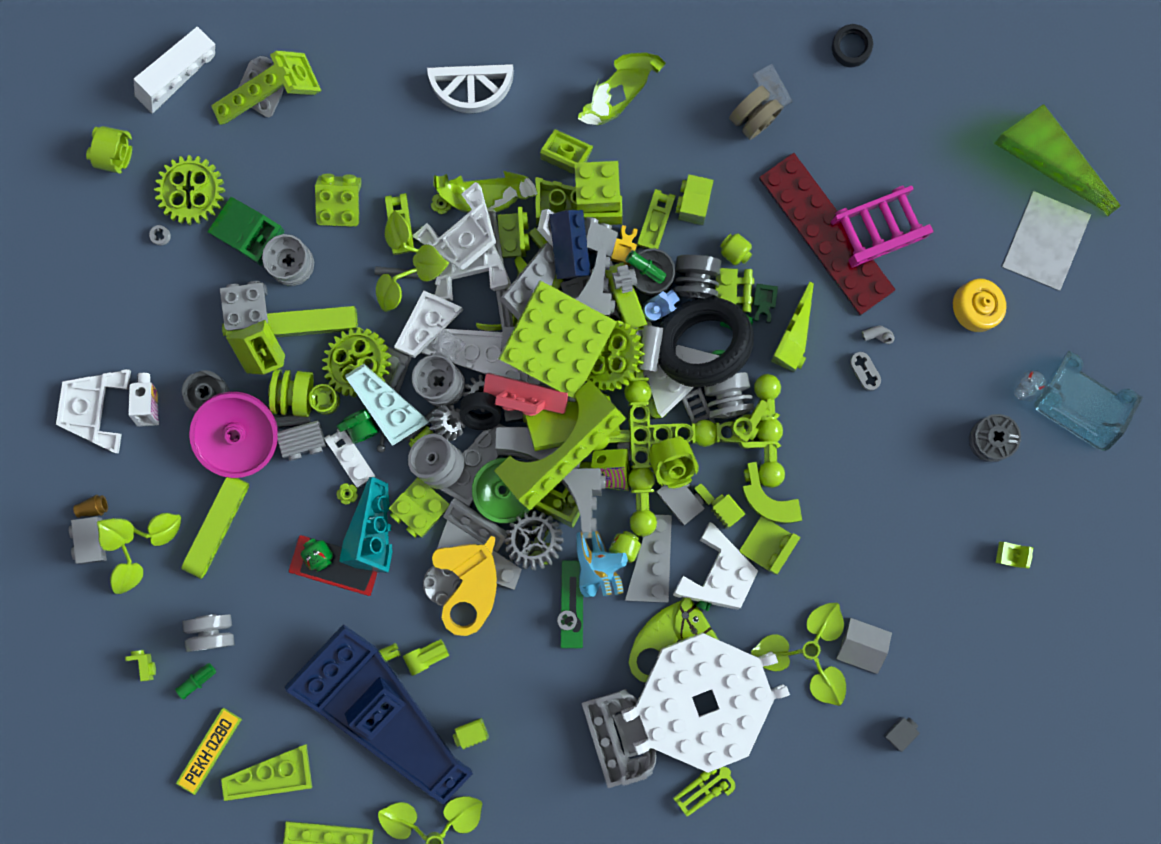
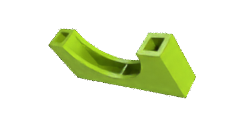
(536, 479)

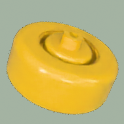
(979, 305)

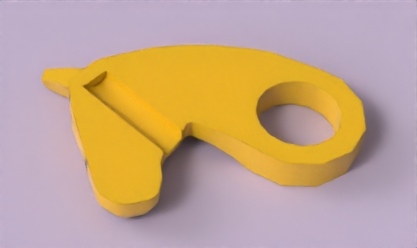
(479, 581)

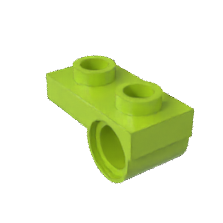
(759, 413)

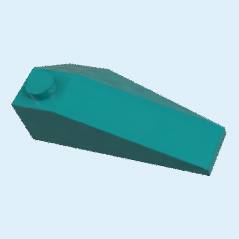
(367, 538)

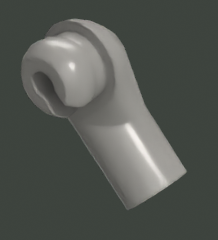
(880, 333)

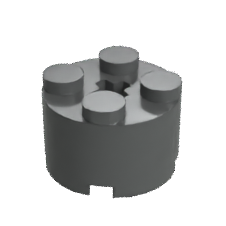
(200, 381)

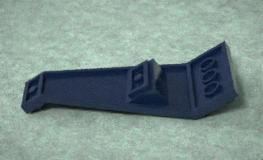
(349, 685)

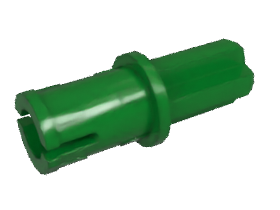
(645, 267)
(195, 681)

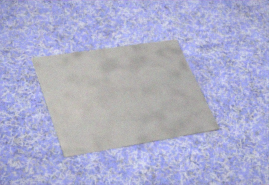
(1046, 240)

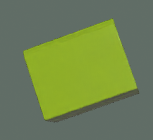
(565, 151)

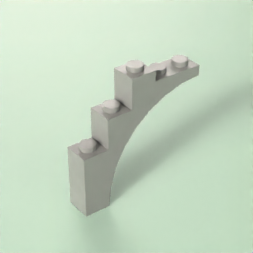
(591, 295)
(580, 483)

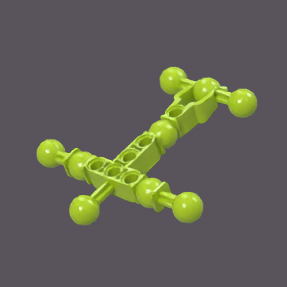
(703, 433)

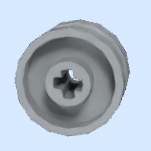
(436, 461)
(208, 632)

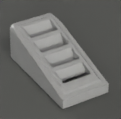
(701, 399)

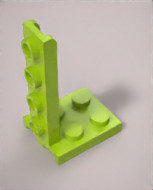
(289, 71)

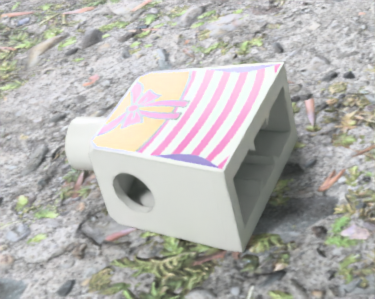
(143, 401)

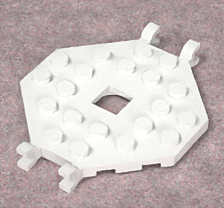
(689, 670)

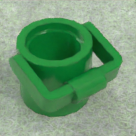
(359, 426)

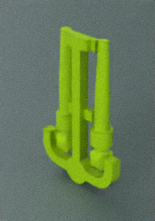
(724, 773)

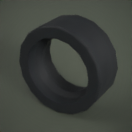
(852, 29)
(477, 421)

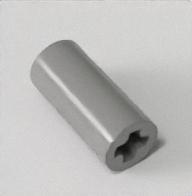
(652, 341)

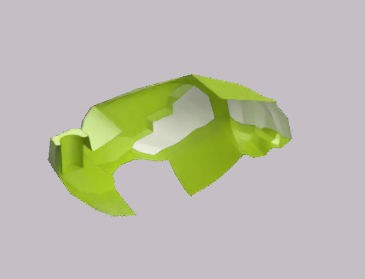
(632, 74)
(497, 192)

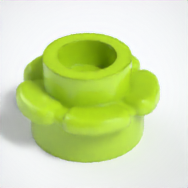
(441, 209)
(352, 497)

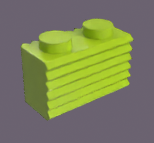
(726, 510)
(470, 734)

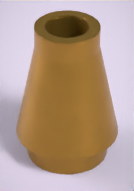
(93, 506)

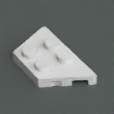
(669, 392)

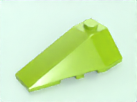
(793, 343)

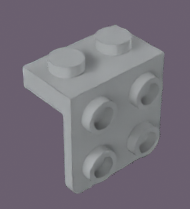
(255, 67)
(243, 305)

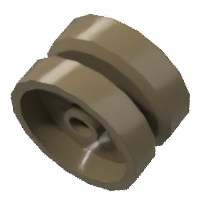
(756, 112)

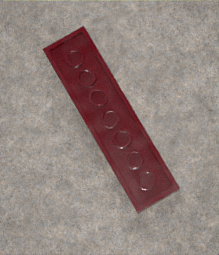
(811, 216)

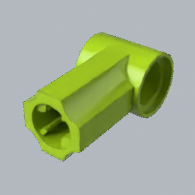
(422, 658)

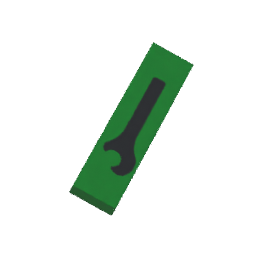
(571, 601)

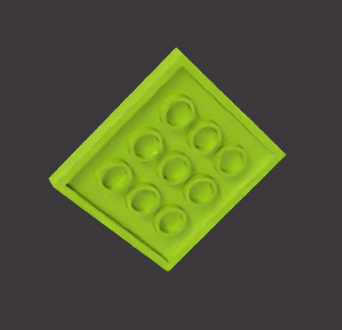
(557, 339)

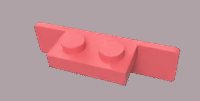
(524, 396)

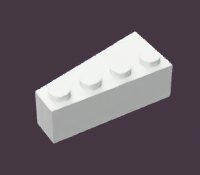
(173, 69)

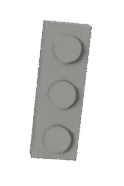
(474, 523)

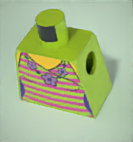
(613, 465)

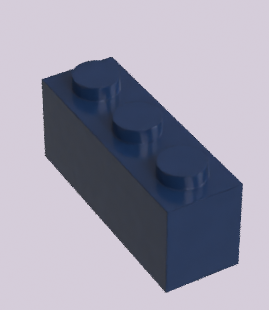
(569, 244)

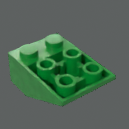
(244, 229)

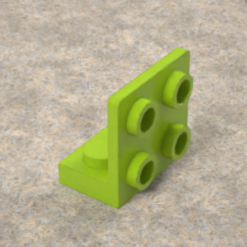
(512, 234)
(769, 545)

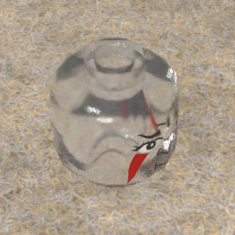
(1029, 385)

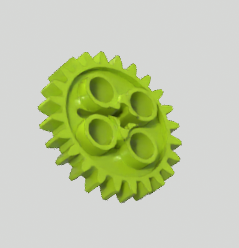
(170, 191)
(350, 345)
(612, 355)

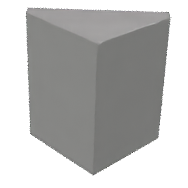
(864, 646)

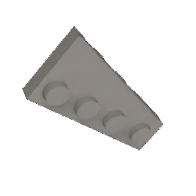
(652, 566)
(506, 571)

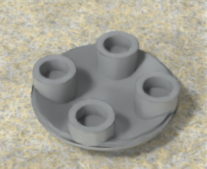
(440, 584)

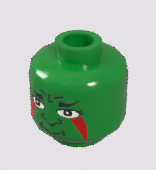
(316, 555)

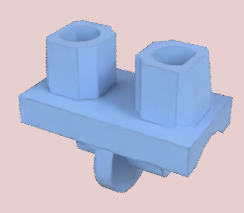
(660, 305)

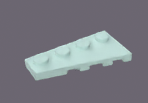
(385, 405)

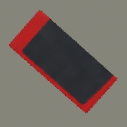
(336, 573)

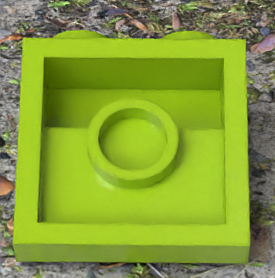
(418, 508)

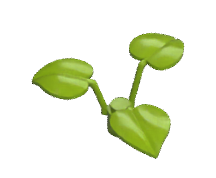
(427, 262)
(118, 532)
(826, 623)
(461, 812)

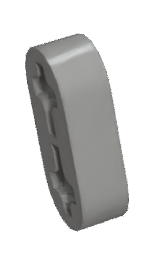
(870, 369)

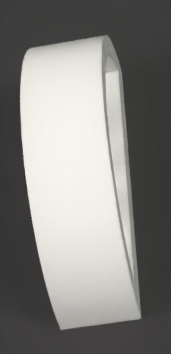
(471, 73)

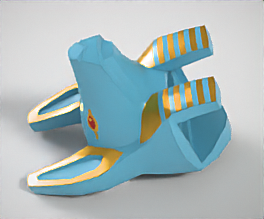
(598, 567)

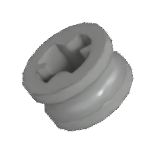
(166, 233)
(565, 626)

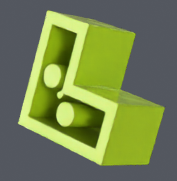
(695, 201)
(560, 507)

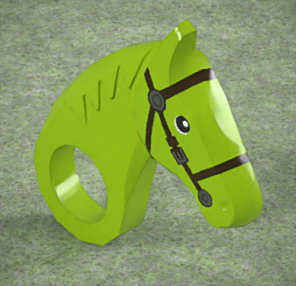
(666, 628)

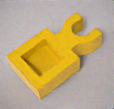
(623, 246)

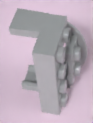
(615, 765)

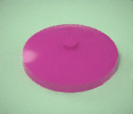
(233, 434)

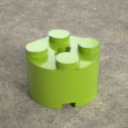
(109, 149)
(673, 462)

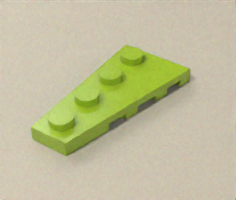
(277, 775)

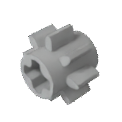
(624, 278)

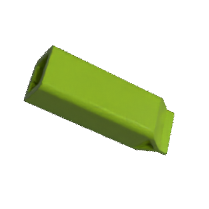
(626, 303)

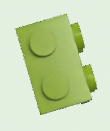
(337, 200)

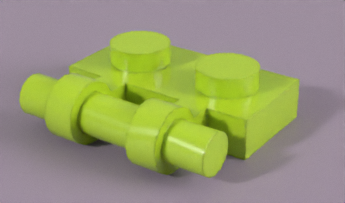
(728, 284)

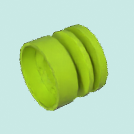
(288, 392)

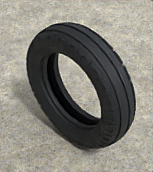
(722, 367)

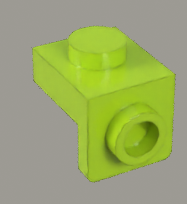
(1014, 555)
(146, 666)

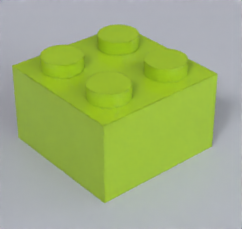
(597, 186)

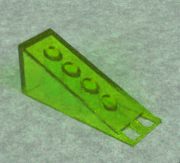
(1048, 149)

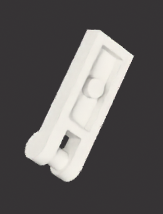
(350, 458)

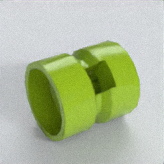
(324, 399)

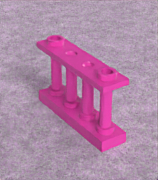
(898, 238)

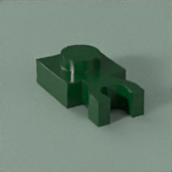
(765, 298)

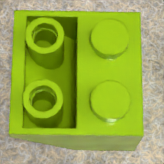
(257, 348)

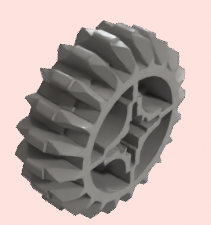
(539, 532)

